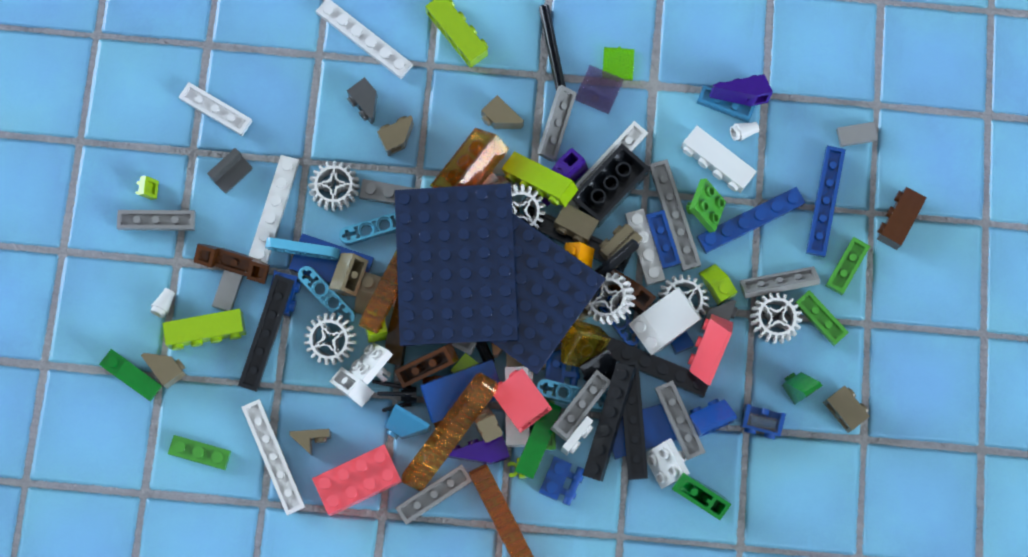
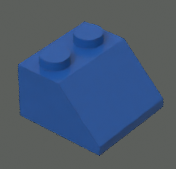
(712, 417)

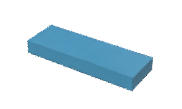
(732, 109)

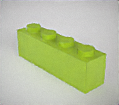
(457, 31)
(547, 182)
(204, 328)

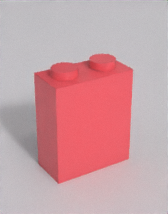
(521, 400)

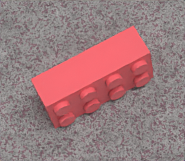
(357, 480)

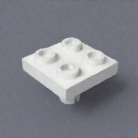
(372, 364)
(573, 441)
(666, 463)

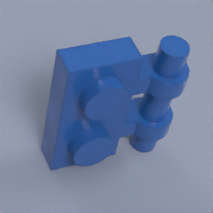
(556, 370)
(555, 479)

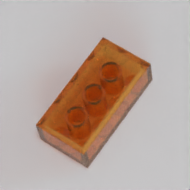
(472, 161)

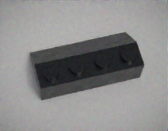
(611, 184)

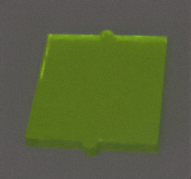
(619, 62)

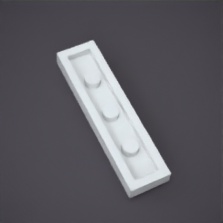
(215, 109)
(647, 251)

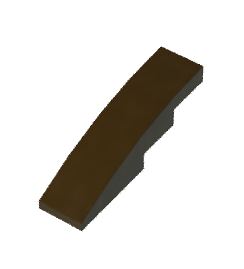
(393, 339)

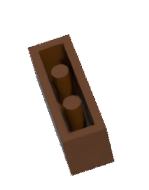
(900, 217)
(426, 365)

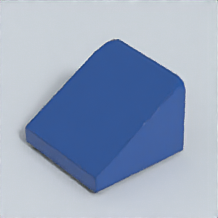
(682, 343)

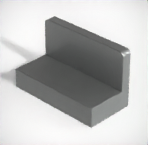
(229, 171)

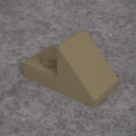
(305, 437)

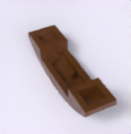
(232, 261)

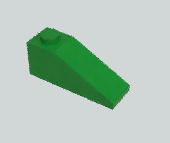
(130, 375)
(800, 386)
(702, 496)

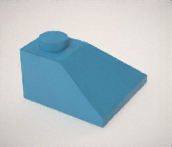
(405, 424)

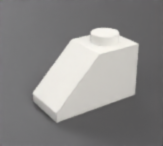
(352, 386)

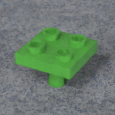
(706, 205)

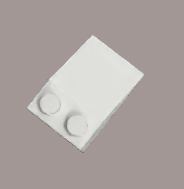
(665, 321)

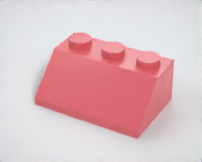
(710, 348)

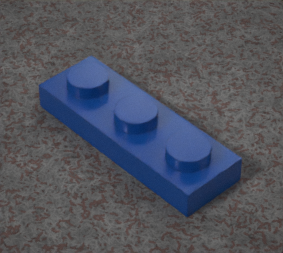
(663, 239)

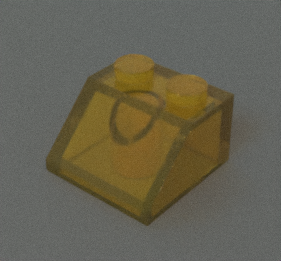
(582, 343)

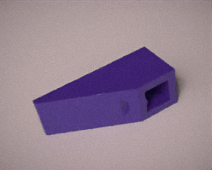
(745, 91)
(571, 166)
(482, 452)

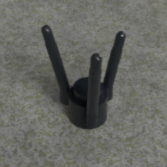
(407, 394)

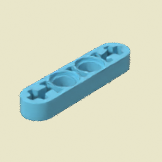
(373, 223)
(302, 248)
(324, 298)
(571, 393)

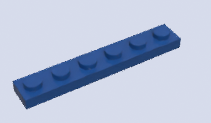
(825, 201)
(751, 220)

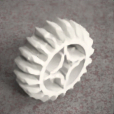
(327, 186)
(526, 203)
(694, 289)
(624, 294)
(780, 323)
(325, 331)

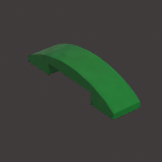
(537, 443)

